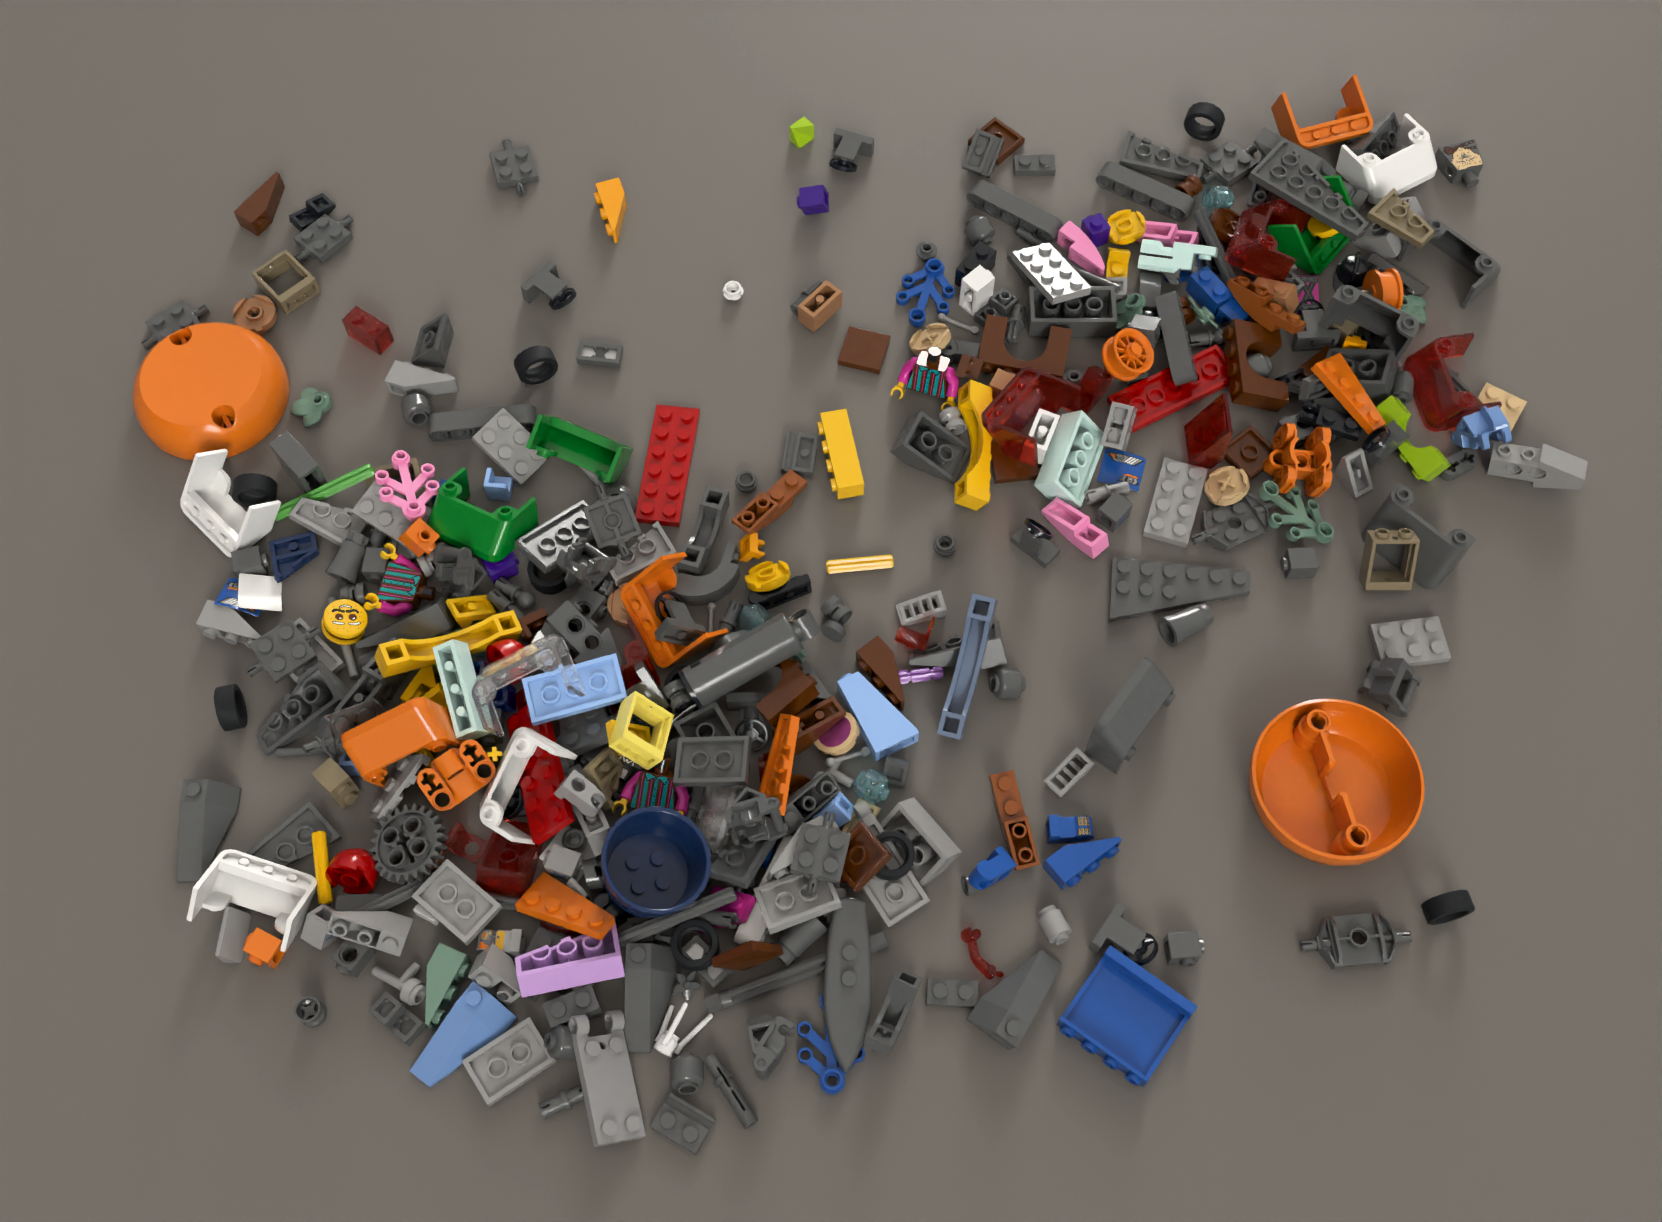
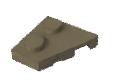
(605, 773)

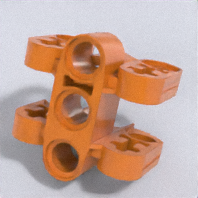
(1316, 451)
(456, 774)

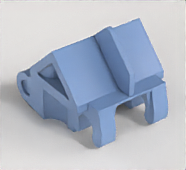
(1478, 427)

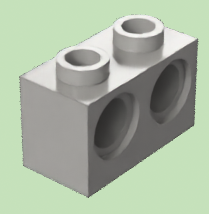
(1118, 426)

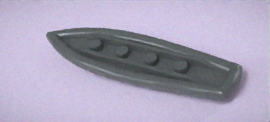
(847, 980)

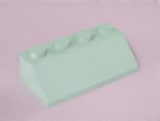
(1070, 459)

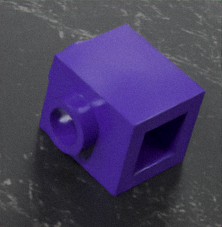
(813, 199)
(1096, 229)
(504, 568)

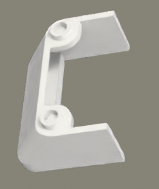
(1398, 171)
(215, 512)
(507, 775)
(256, 886)

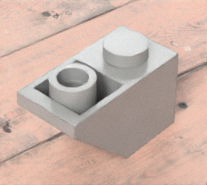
(496, 974)

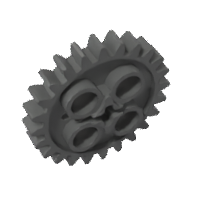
(389, 852)

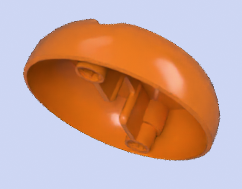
(210, 390)
(1335, 782)

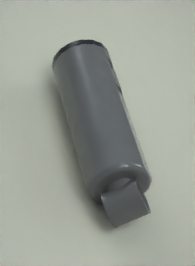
(748, 656)

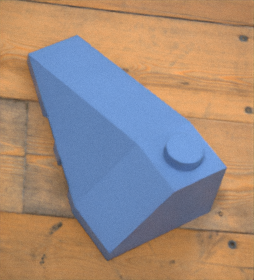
(468, 1027)

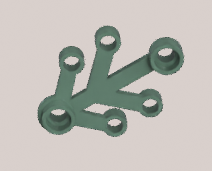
(1317, 529)

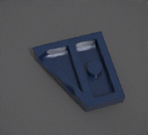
(292, 553)

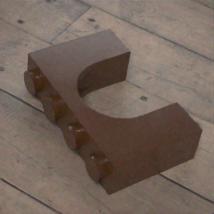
(995, 355)
(1245, 384)
(790, 695)

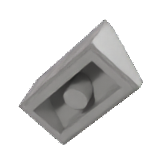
(232, 935)

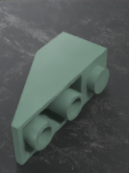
(442, 981)

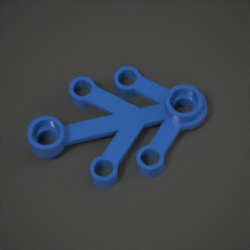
(926, 289)
(831, 1061)

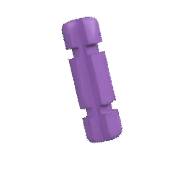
(920, 674)

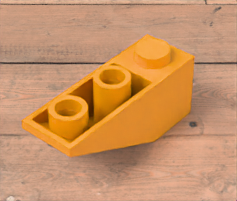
(613, 203)

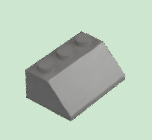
(1381, 241)
(931, 844)

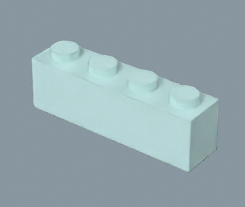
(458, 679)

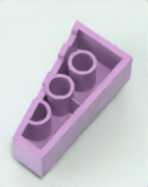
(570, 964)

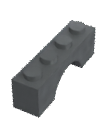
(709, 522)

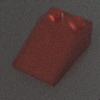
(1209, 434)
(508, 865)

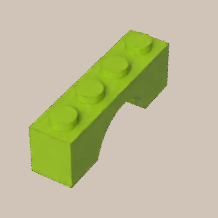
(1426, 461)

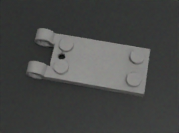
(893, 898)
(607, 1080)

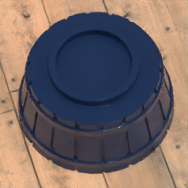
(655, 862)

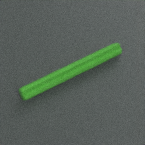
(328, 489)

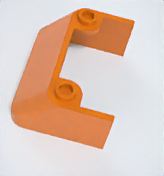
(1348, 123)
(639, 600)
(396, 735)

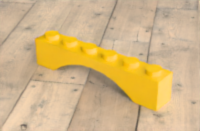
(974, 485)
(408, 655)

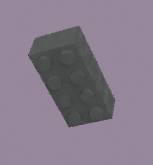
(1086, 316)

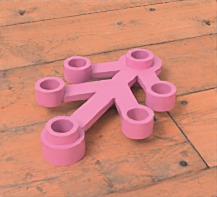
(412, 508)

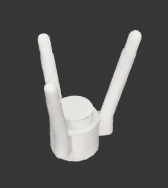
(667, 1041)

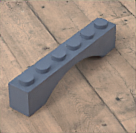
(968, 666)

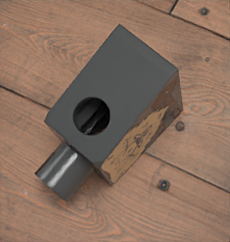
(1460, 162)

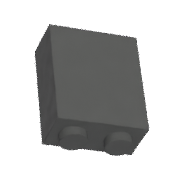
(297, 462)

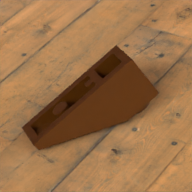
(260, 208)
(816, 722)

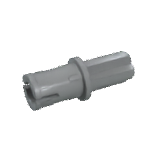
(1104, 492)

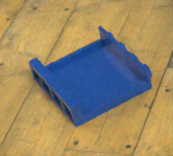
(1126, 1016)

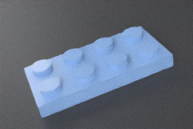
(551, 700)

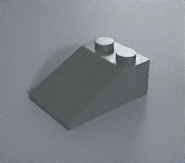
(1372, 368)
(931, 448)

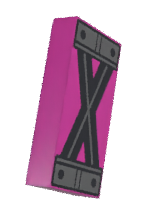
(1310, 291)

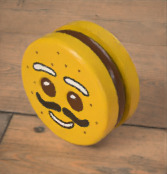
(344, 622)

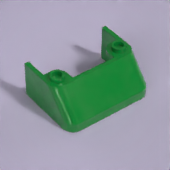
(1310, 252)
(579, 446)
(484, 533)

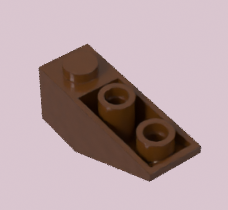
(879, 663)

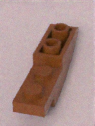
(1258, 305)
(770, 505)
(1012, 820)

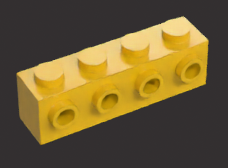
(841, 454)

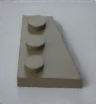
(1400, 220)

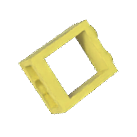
(632, 746)

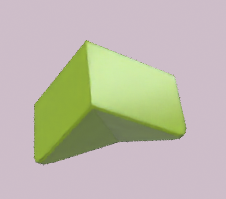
(801, 132)

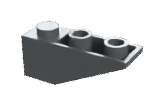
(808, 800)

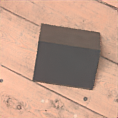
(433, 343)

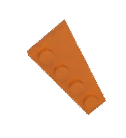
(1347, 389)
(780, 760)
(562, 906)

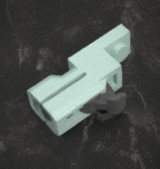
(1172, 260)

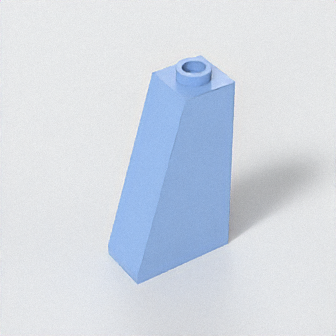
(879, 721)

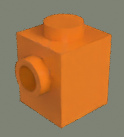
(419, 538)
(263, 948)

